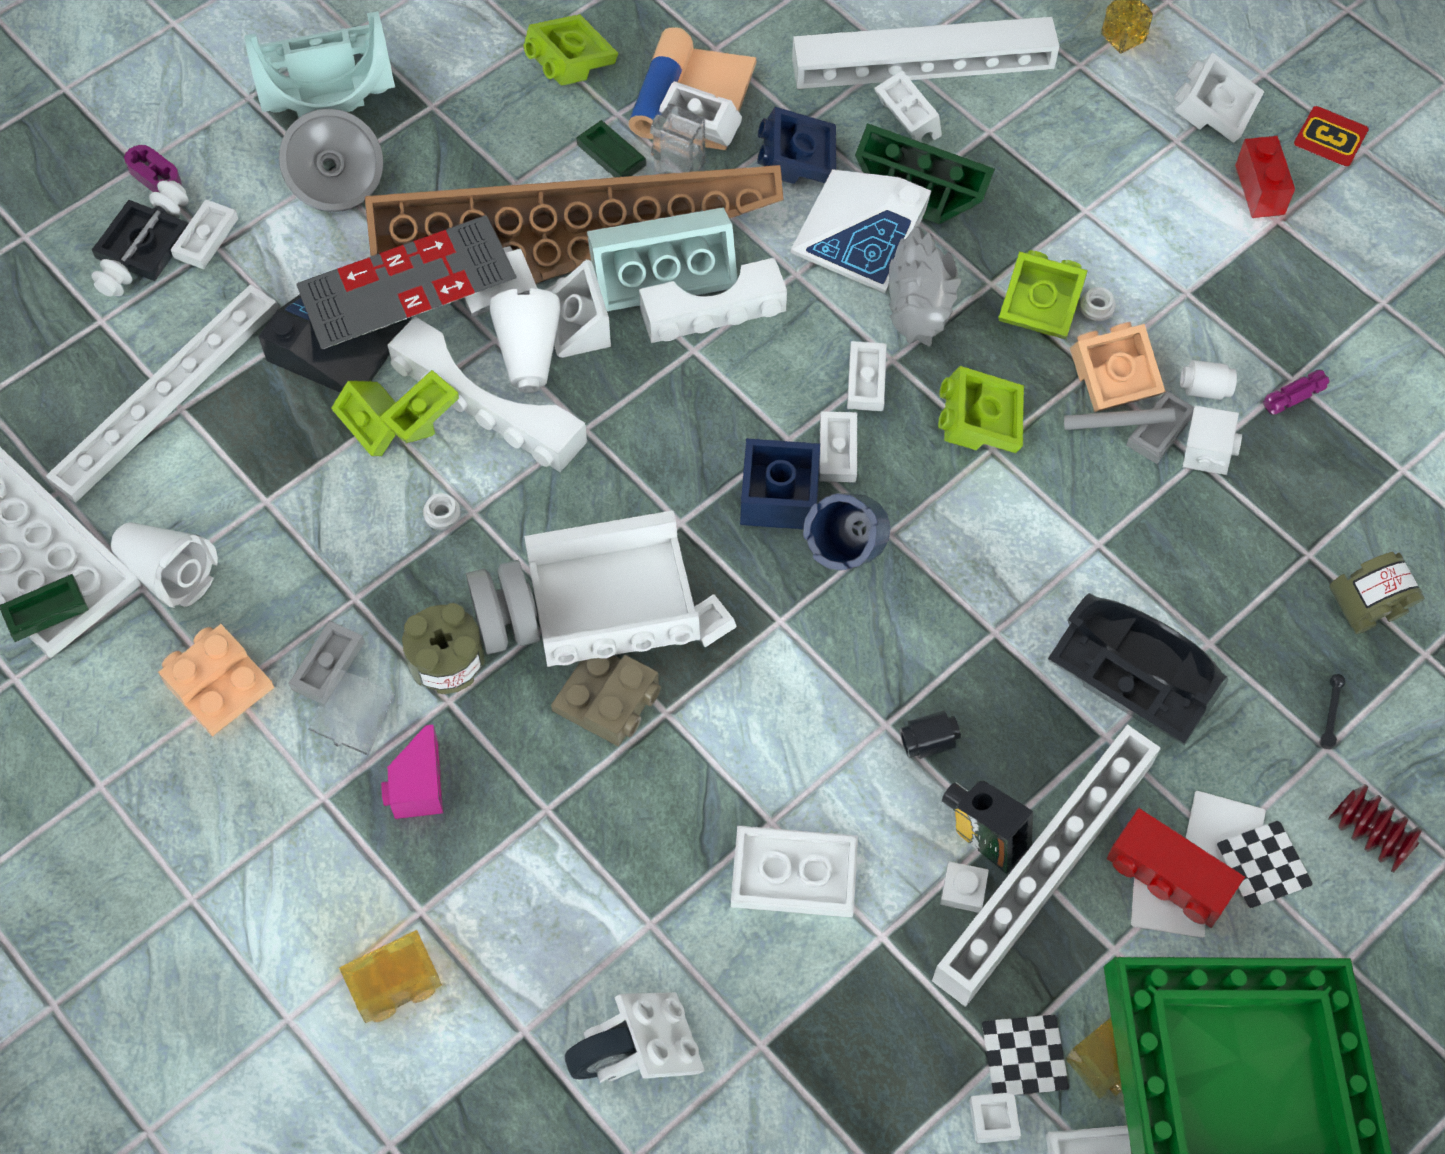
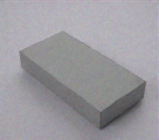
(1156, 439)

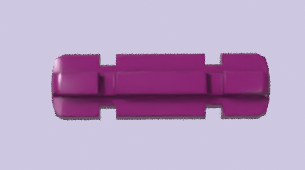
(1296, 392)

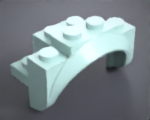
(321, 69)

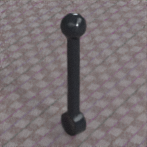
(1328, 739)

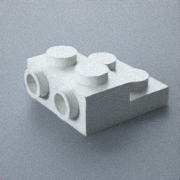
(1217, 97)

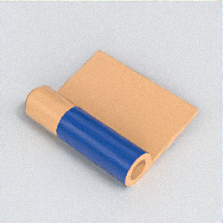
(704, 70)

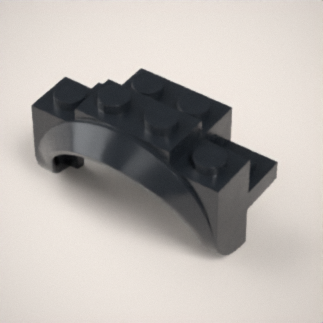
(1139, 666)

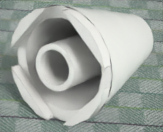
(526, 334)
(166, 561)

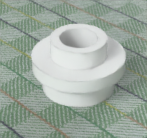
(1100, 297)
(438, 503)

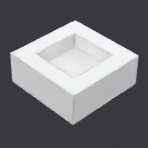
(713, 620)
(964, 887)
(995, 1117)

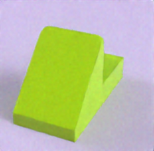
(416, 410)

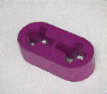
(157, 166)

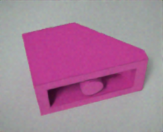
(415, 778)

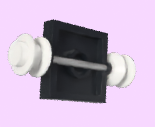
(140, 239)

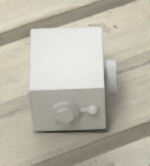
(1212, 440)

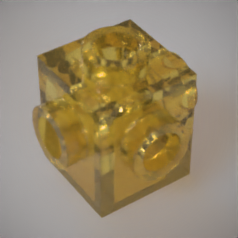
(1126, 24)

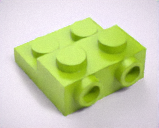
(568, 48)
(1043, 294)
(982, 410)

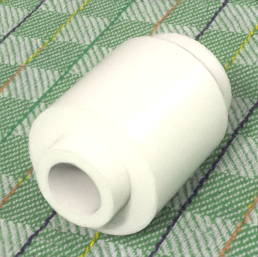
(1208, 380)

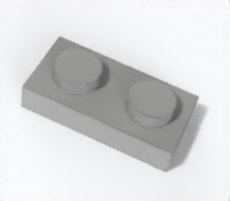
(332, 649)

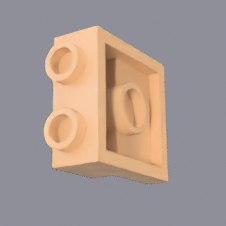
(1117, 366)
(214, 678)

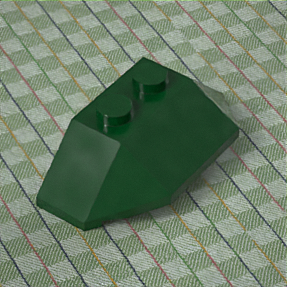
(952, 179)

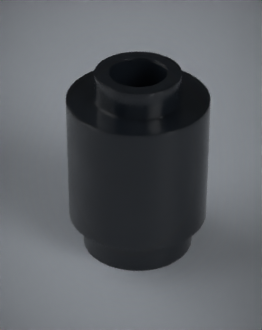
(930, 735)

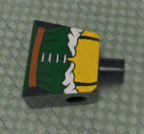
(991, 822)

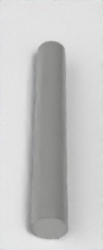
(1120, 418)

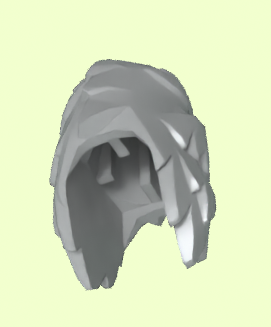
(921, 287)

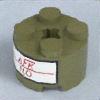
(1377, 591)
(443, 648)

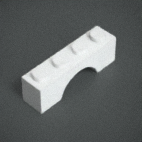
(675, 313)

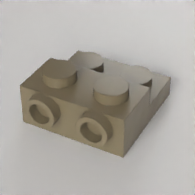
(608, 696)

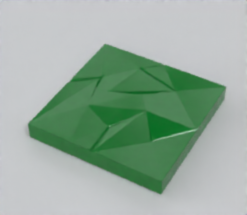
(1244, 1056)

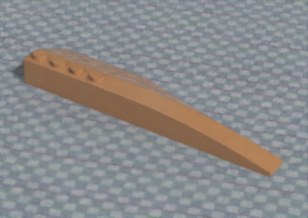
(554, 217)

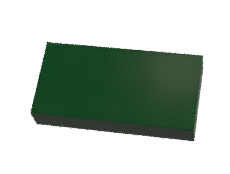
(611, 150)
(43, 607)

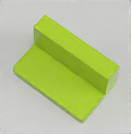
(360, 408)

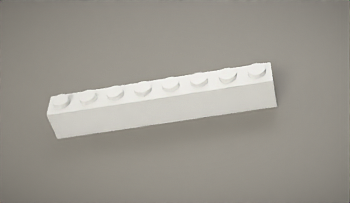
(925, 52)
(1045, 866)

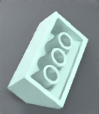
(686, 248)

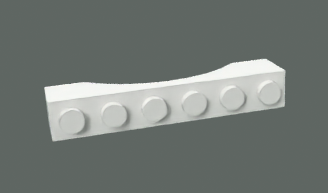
(542, 430)

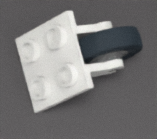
(644, 1036)

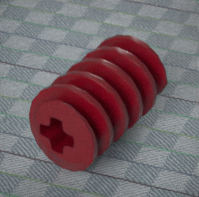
(1377, 826)

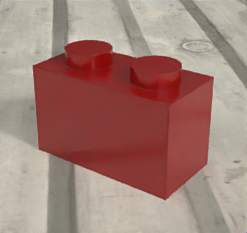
(1265, 176)

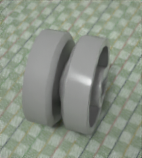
(502, 607)

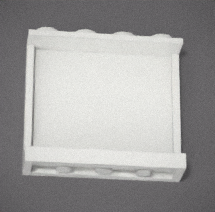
(611, 588)

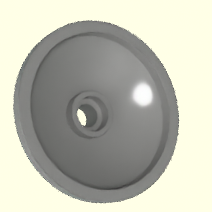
(334, 138)

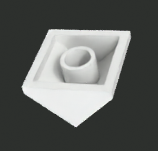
(583, 314)

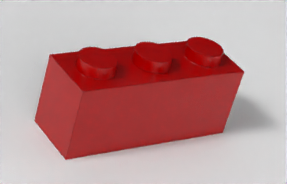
(1174, 868)

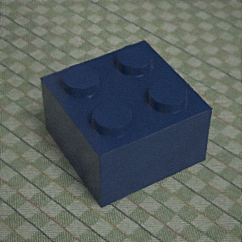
(779, 483)

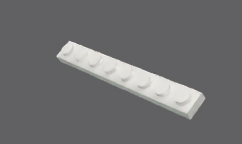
(161, 393)

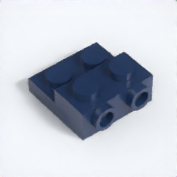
(798, 144)

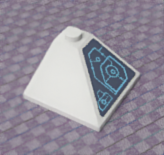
(860, 225)

